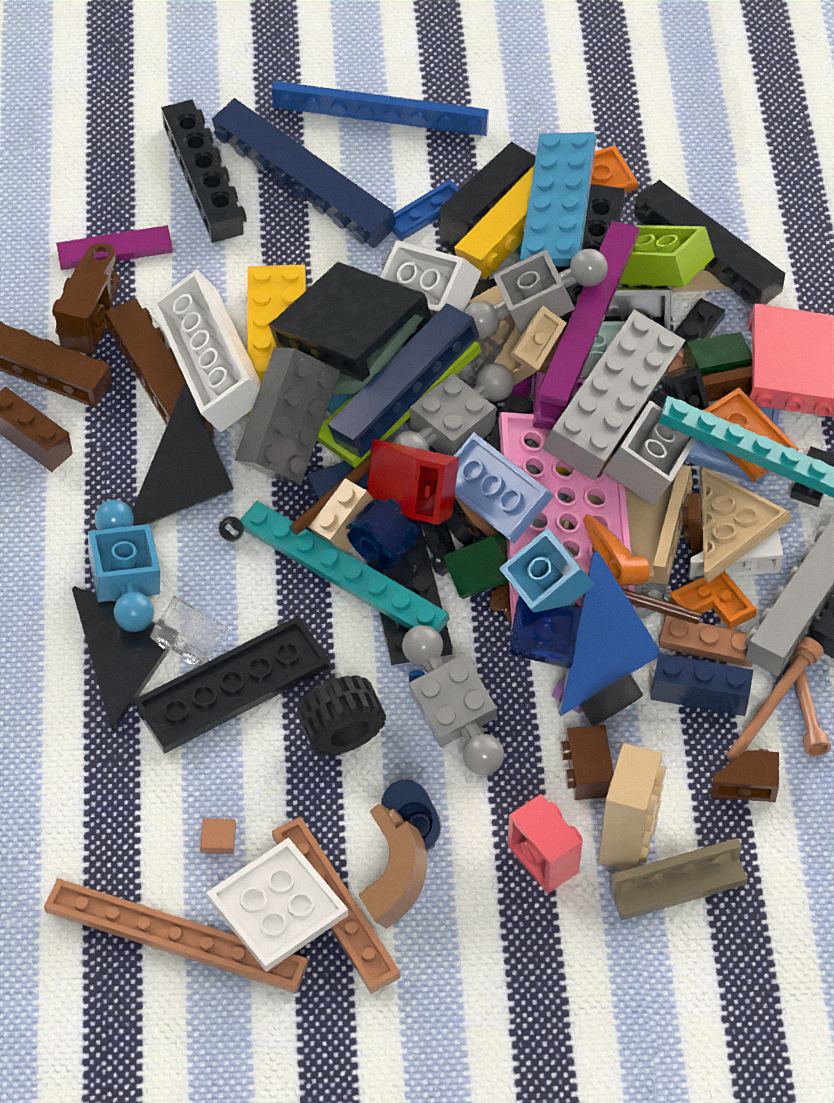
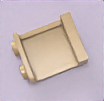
(527, 352)

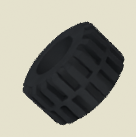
(341, 715)

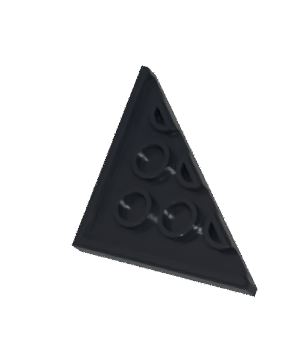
(183, 468)
(119, 657)

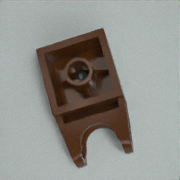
(85, 299)

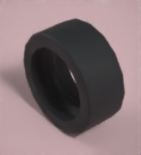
(611, 700)

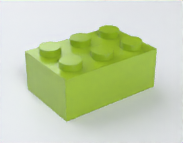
(668, 256)

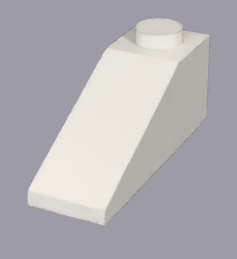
(762, 559)

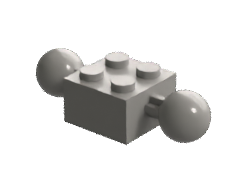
(534, 285)
(455, 411)
(453, 700)

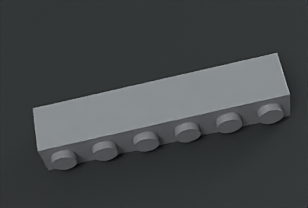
(794, 606)

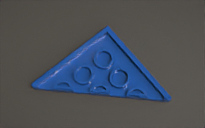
(608, 641)

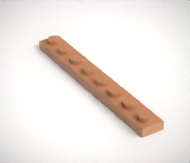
(169, 934)

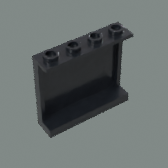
(347, 318)

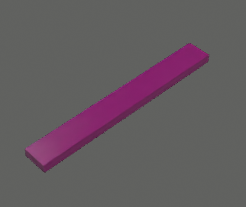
(588, 318)

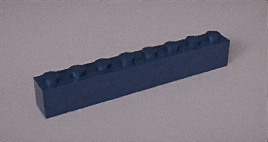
(304, 173)

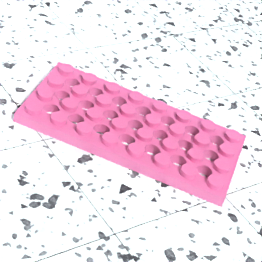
(611, 513)

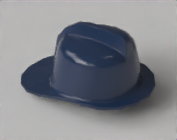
(414, 807)

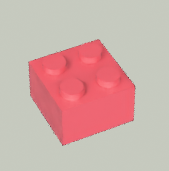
(545, 843)

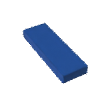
(422, 210)

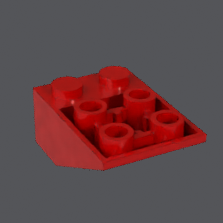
(414, 478)

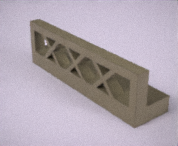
(678, 879)

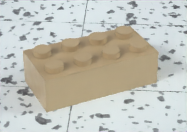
(632, 808)

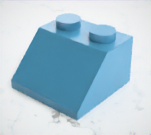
(546, 574)

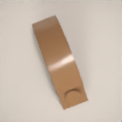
(405, 873)

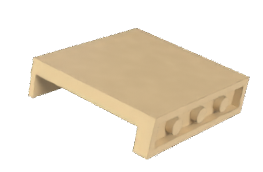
(655, 528)

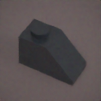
(686, 385)

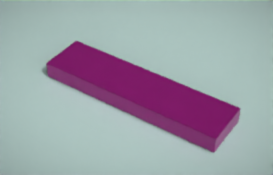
(126, 246)

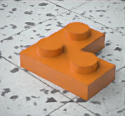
(720, 595)

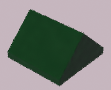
(477, 565)

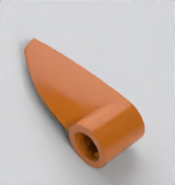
(620, 561)

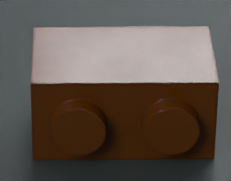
(588, 760)

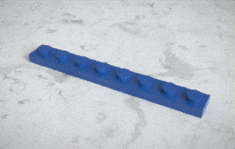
(380, 108)

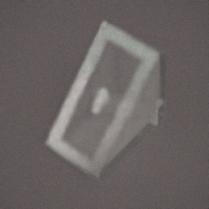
(489, 353)

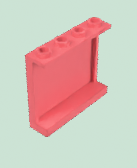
(792, 360)

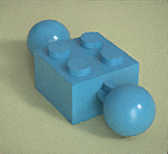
(124, 565)

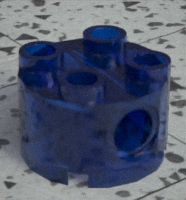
(382, 533)

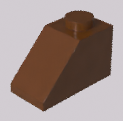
(749, 777)

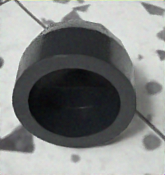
(236, 524)

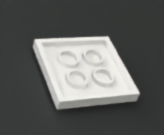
(277, 904)

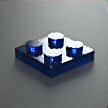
(545, 635)

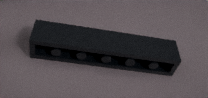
(734, 261)

